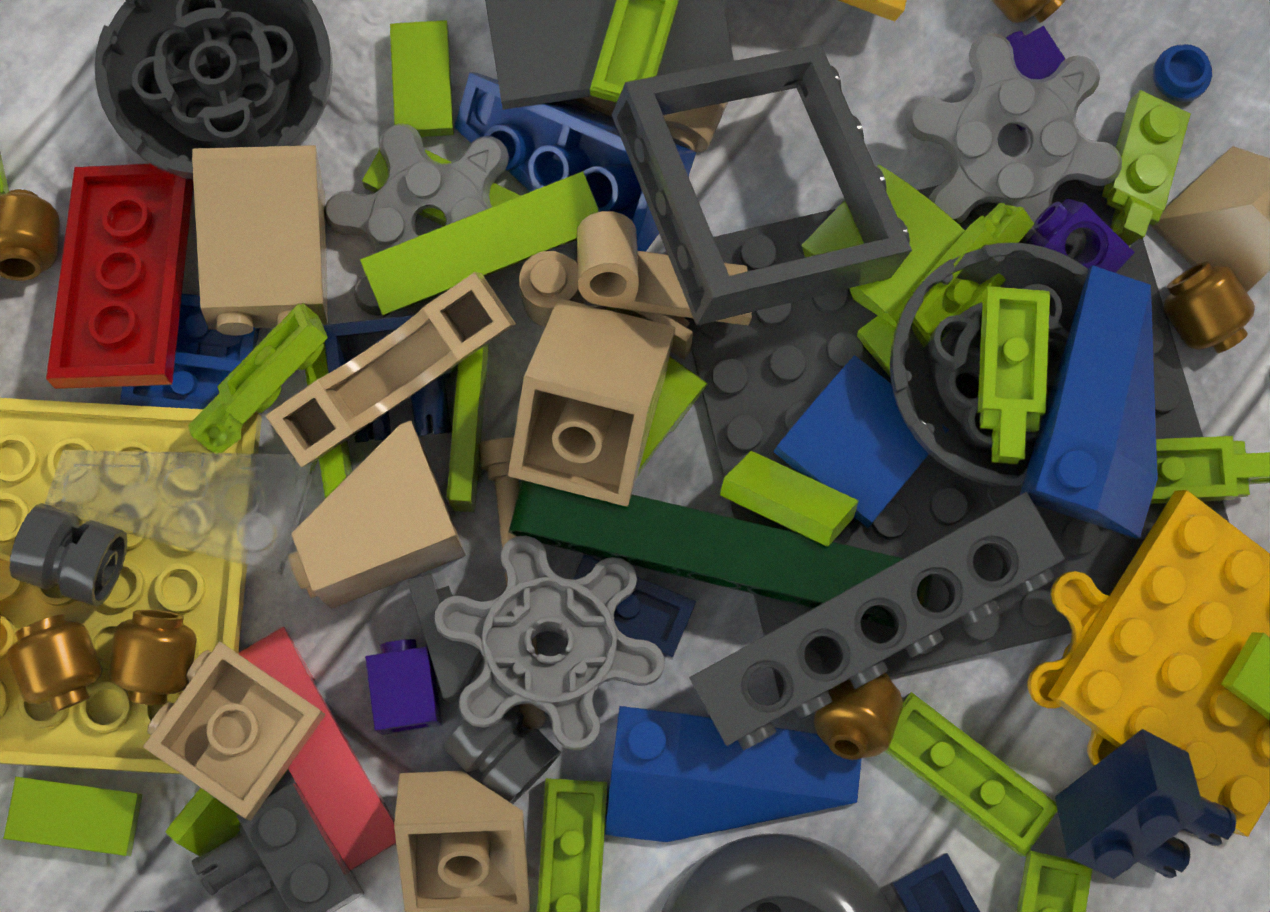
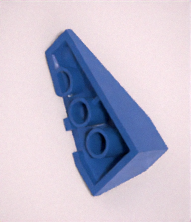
(560, 141)
(1100, 421)
(683, 782)

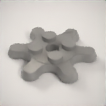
(1004, 98)
(410, 187)
(543, 602)

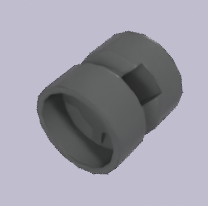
(59, 551)
(503, 753)

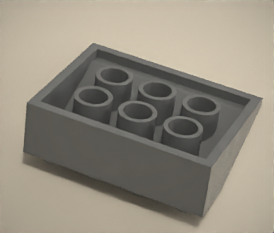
(553, 46)

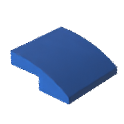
(200, 363)
(855, 440)

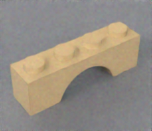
(391, 370)

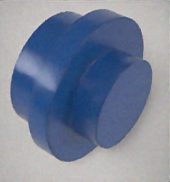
(1182, 72)

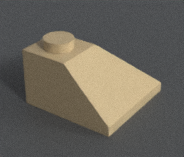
(1224, 217)
(459, 846)

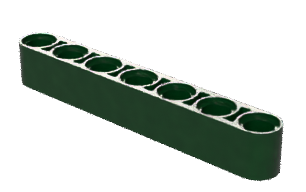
(702, 547)

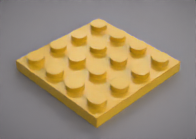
(1168, 645)

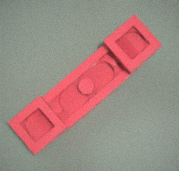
(326, 765)

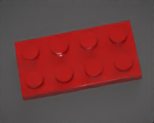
(120, 278)

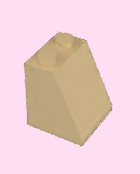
(259, 235)
(590, 401)
(376, 526)

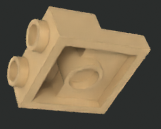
(232, 729)

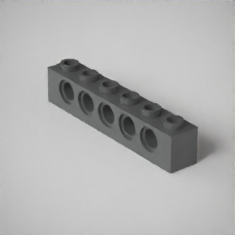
(1010, 529)

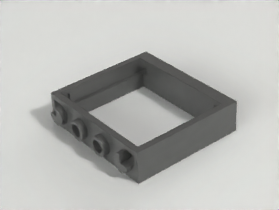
(679, 217)

